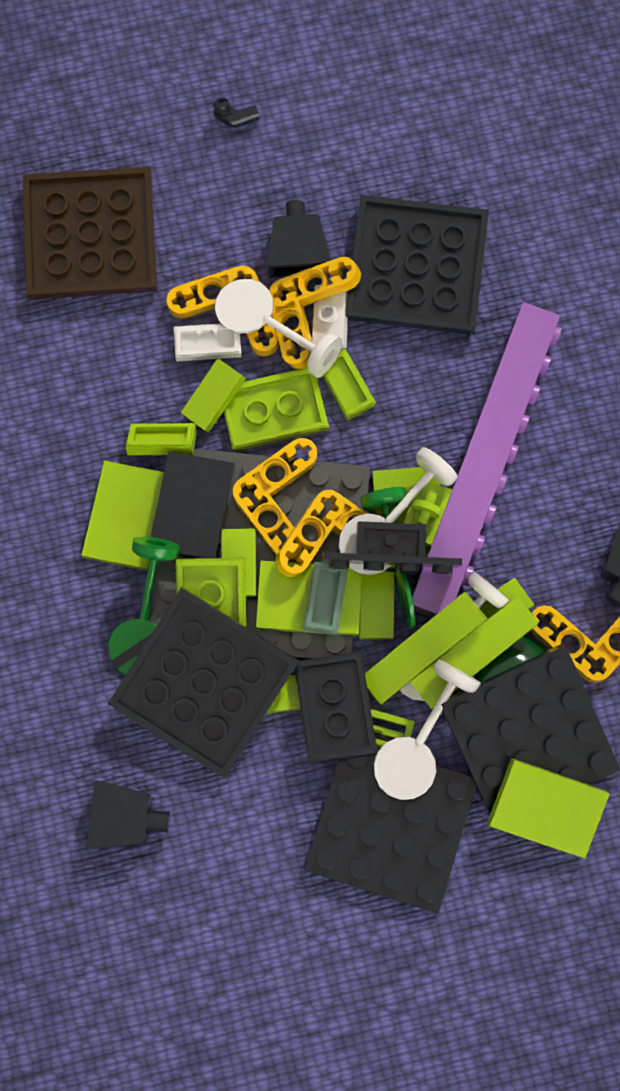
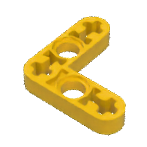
(221, 280)
(295, 303)
(266, 489)
(335, 521)
(600, 650)

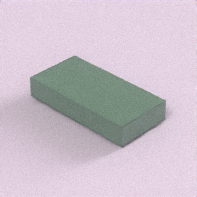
(325, 599)

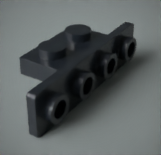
(390, 545)

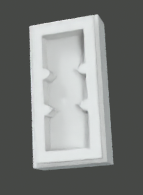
(330, 317)
(206, 342)

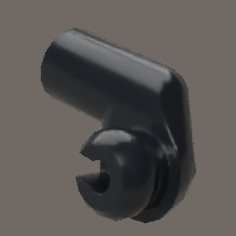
(232, 116)

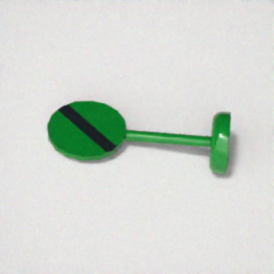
(385, 500)
(133, 634)

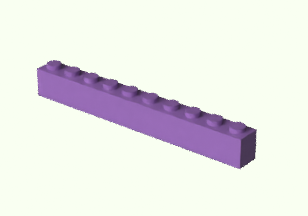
(487, 455)

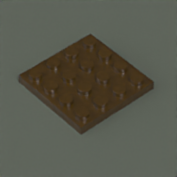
(89, 233)

